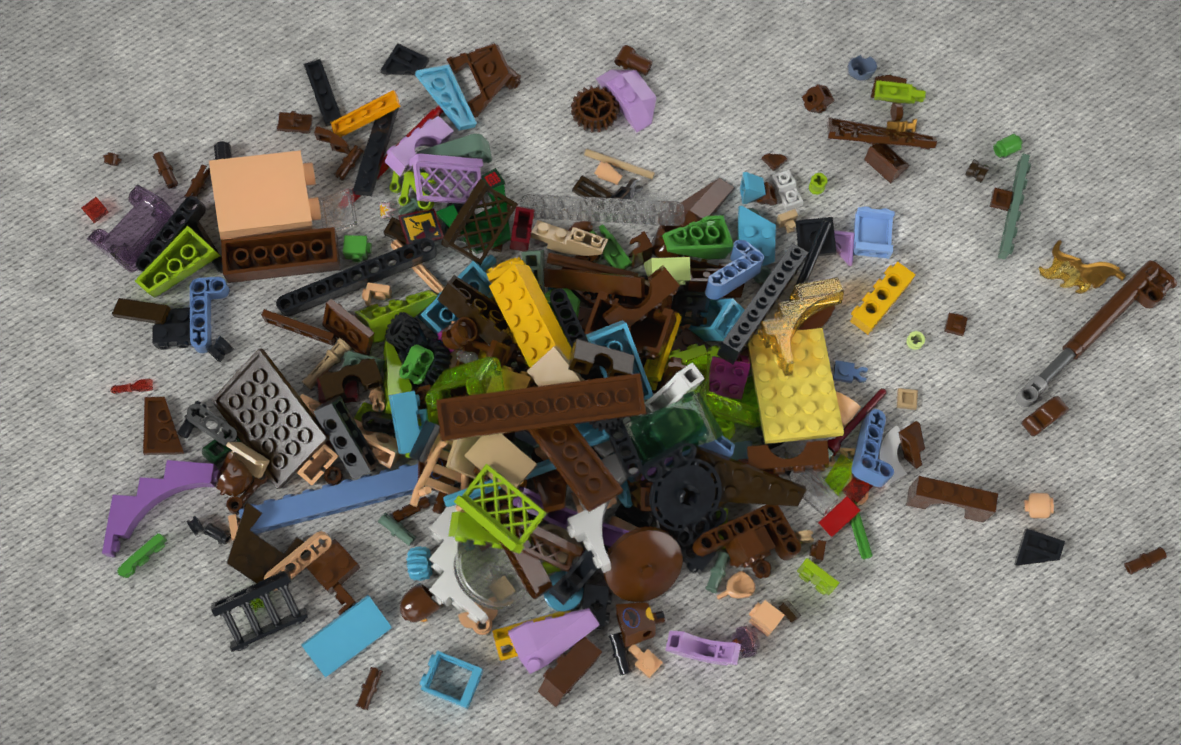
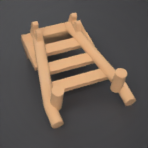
(435, 453)

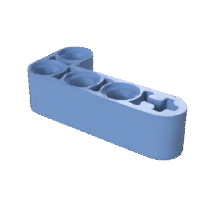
(744, 266)
(204, 315)
(866, 463)

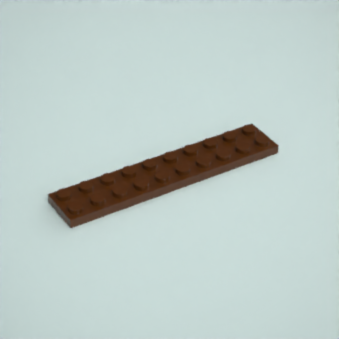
(540, 407)

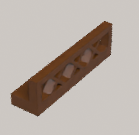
(553, 541)

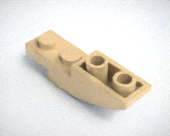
(569, 242)

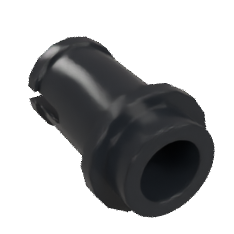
(218, 534)

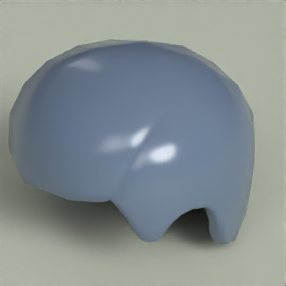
(866, 66)

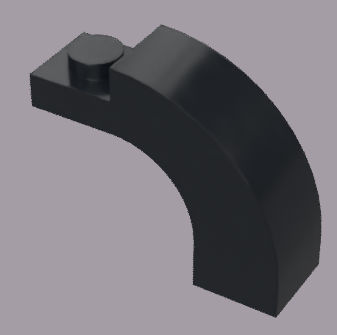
(575, 578)

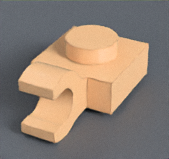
(647, 661)

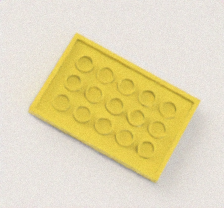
(796, 404)

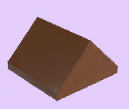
(885, 161)

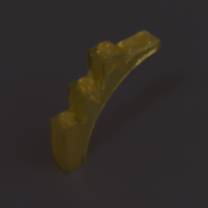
(790, 315)

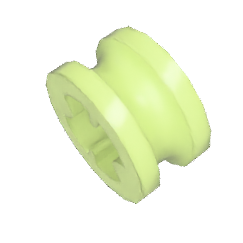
(911, 336)

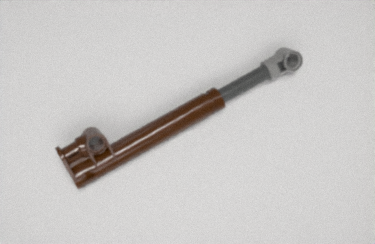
(1139, 287)

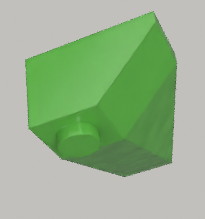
(701, 239)

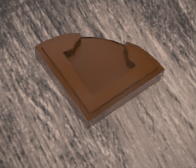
(774, 160)

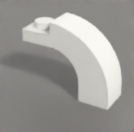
(888, 454)

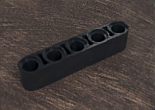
(172, 226)

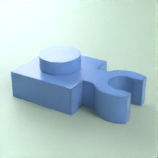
(845, 372)

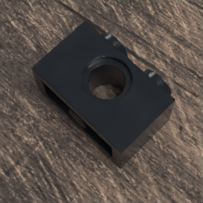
(698, 563)

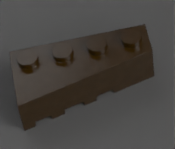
(470, 303)

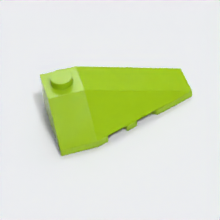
(378, 317)
(392, 381)

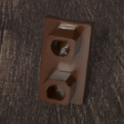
(294, 122)
(672, 368)

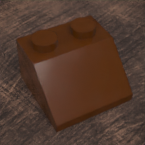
(333, 567)

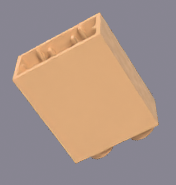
(263, 194)

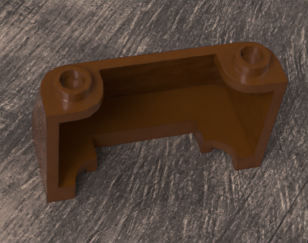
(648, 335)

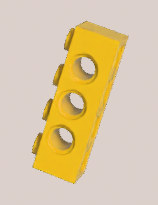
(867, 321)

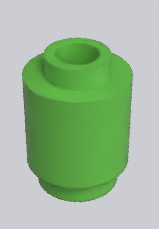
(1007, 146)

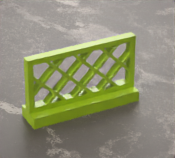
(493, 524)

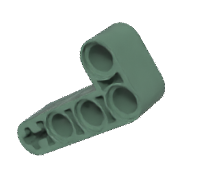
(468, 147)

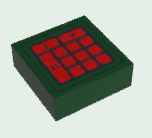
(493, 178)

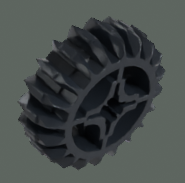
(440, 362)

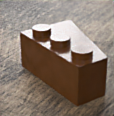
(568, 670)

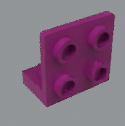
(728, 379)

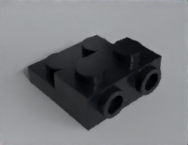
(174, 331)

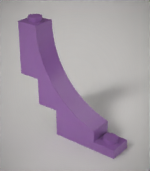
(129, 510)

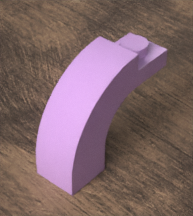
(703, 649)

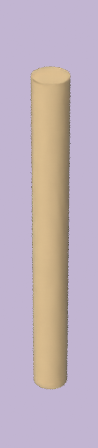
(620, 164)

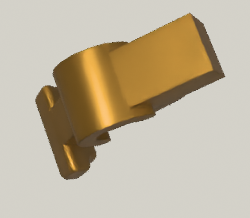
(902, 126)

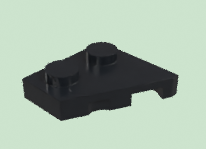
(404, 62)
(1038, 548)

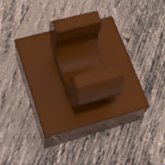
(770, 197)
(955, 324)

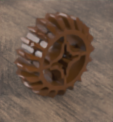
(581, 113)

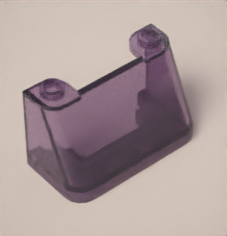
(135, 230)

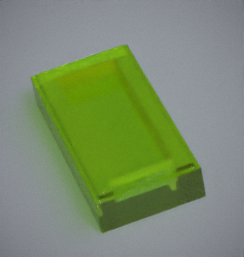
(839, 474)

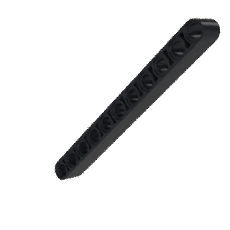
(573, 324)

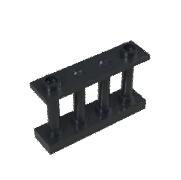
(243, 599)

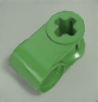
(417, 363)

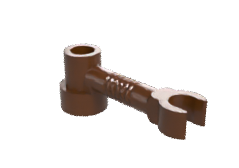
(234, 500)

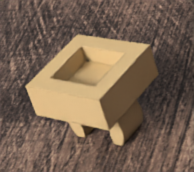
(788, 220)

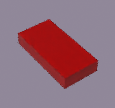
(839, 516)

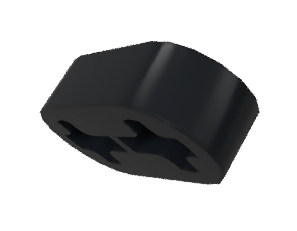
(379, 422)
(634, 516)

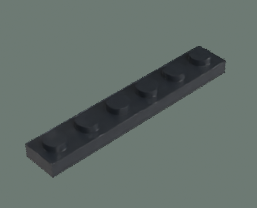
(374, 154)

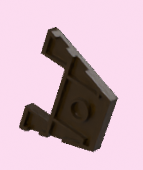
(251, 553)

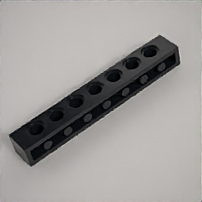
(762, 304)

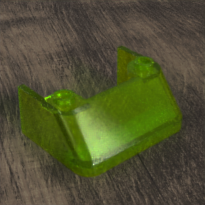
(478, 377)
(742, 412)

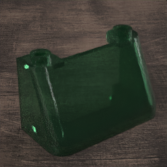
(665, 427)

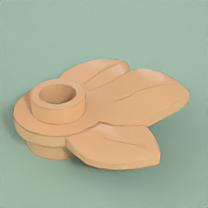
(468, 623)

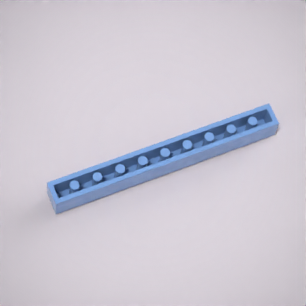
(336, 498)

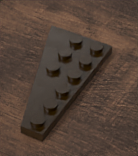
(749, 484)

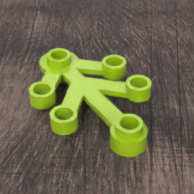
(409, 180)

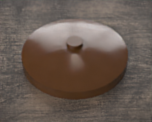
(643, 564)

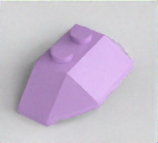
(632, 94)

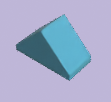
(751, 187)

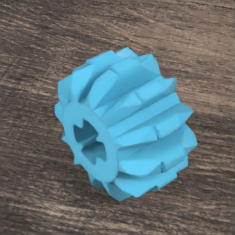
(419, 564)

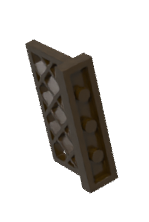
(465, 214)

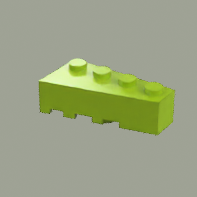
(178, 261)

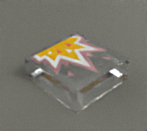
(388, 210)

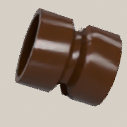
(459, 333)

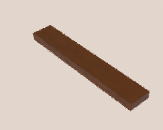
(594, 282)

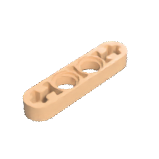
(295, 556)

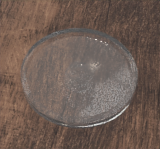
(487, 576)

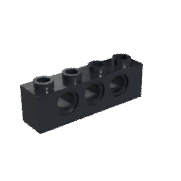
(346, 437)

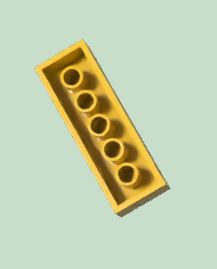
(528, 314)

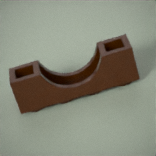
(660, 286)
(814, 457)

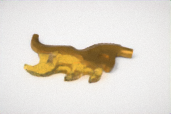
(1075, 273)

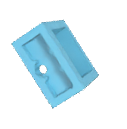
(720, 320)
(471, 687)

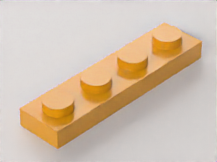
(366, 114)

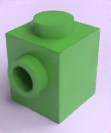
(356, 248)

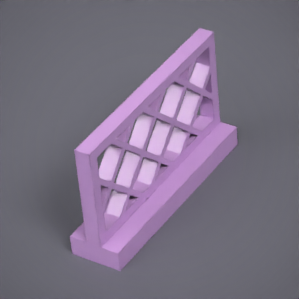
(444, 164)

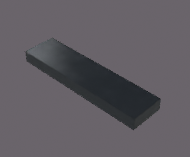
(322, 91)

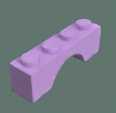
(431, 134)

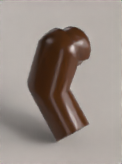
(583, 225)

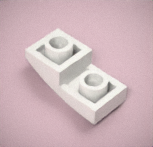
(787, 190)

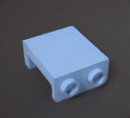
(873, 232)

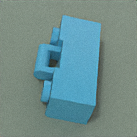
(404, 414)

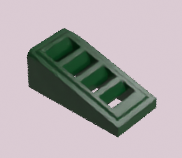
(206, 451)

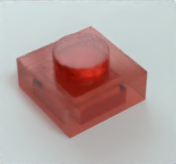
(95, 209)

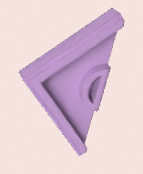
(845, 245)

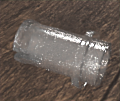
(466, 357)

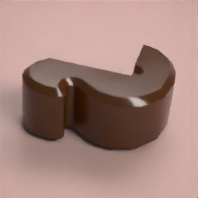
(1045, 416)

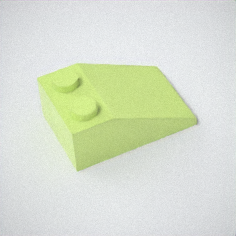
(678, 267)

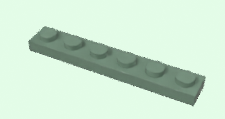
(1013, 213)

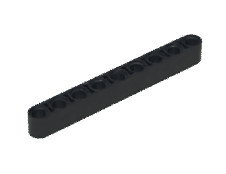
(347, 276)

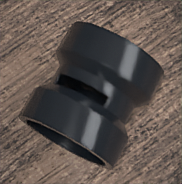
(222, 345)

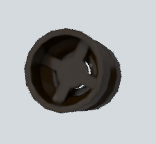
(974, 167)

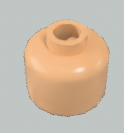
(1039, 505)

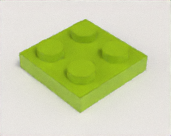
(823, 581)

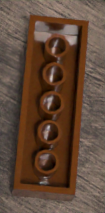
(280, 255)

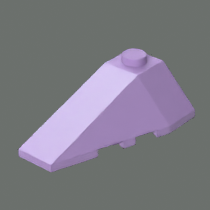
(545, 640)

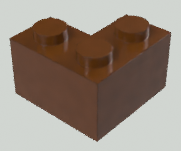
(750, 547)

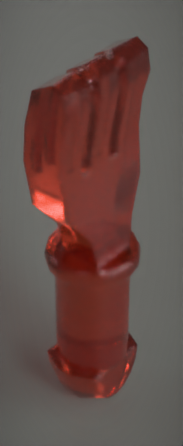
(139, 386)

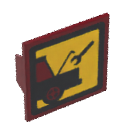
(421, 225)

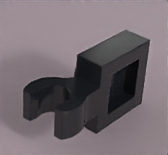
(624, 192)

